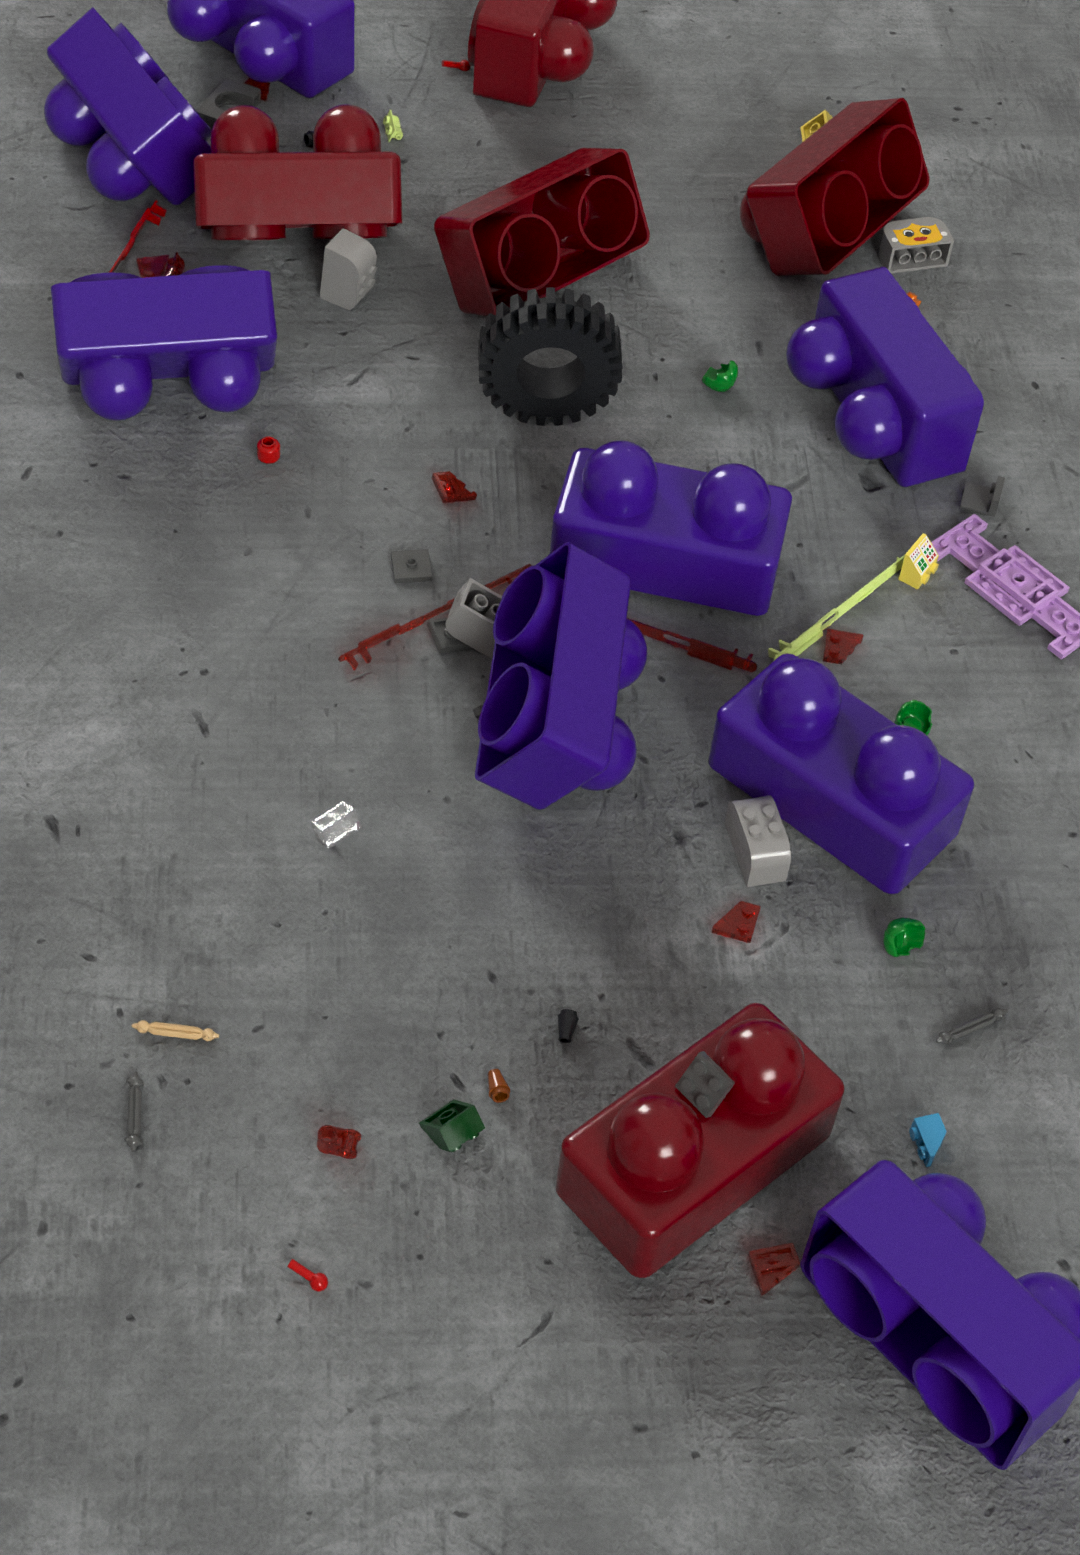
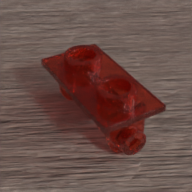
(175, 266)

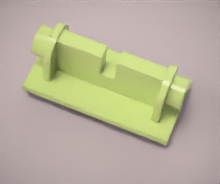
(392, 126)

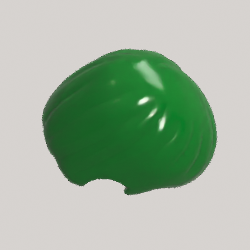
(723, 378)
(916, 715)
(903, 936)

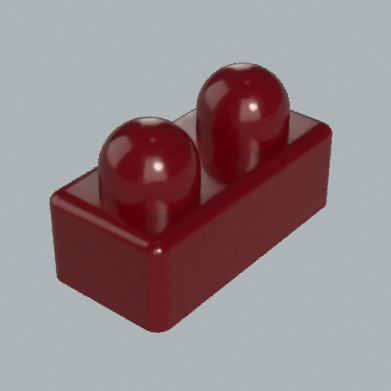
(529, 42)
(836, 188)
(257, 192)
(543, 229)
(662, 1174)

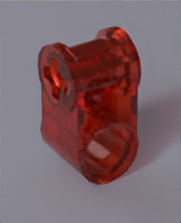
(339, 1141)

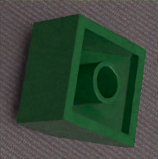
(453, 1125)

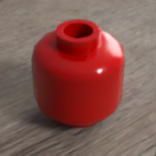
(268, 450)

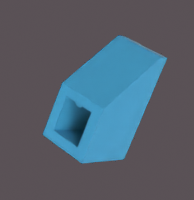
(929, 1135)

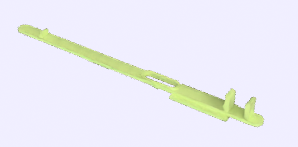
(816, 631)

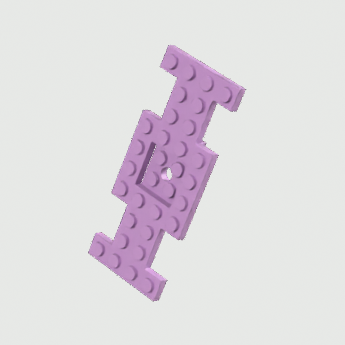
(1037, 593)

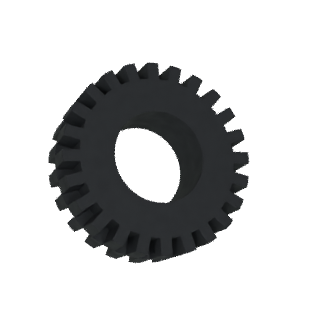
(550, 324)

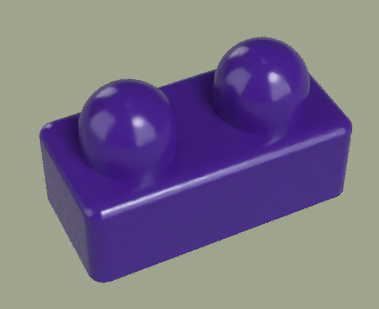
(276, 40)
(124, 93)
(199, 325)
(893, 376)
(676, 527)
(557, 681)
(841, 771)
(910, 1277)

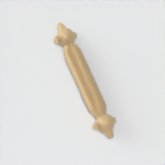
(175, 1030)

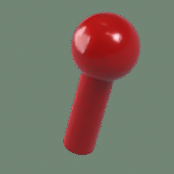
(462, 65)
(317, 1281)

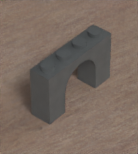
(228, 93)

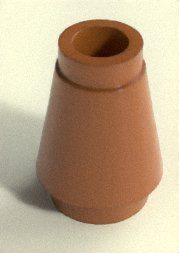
(498, 1087)

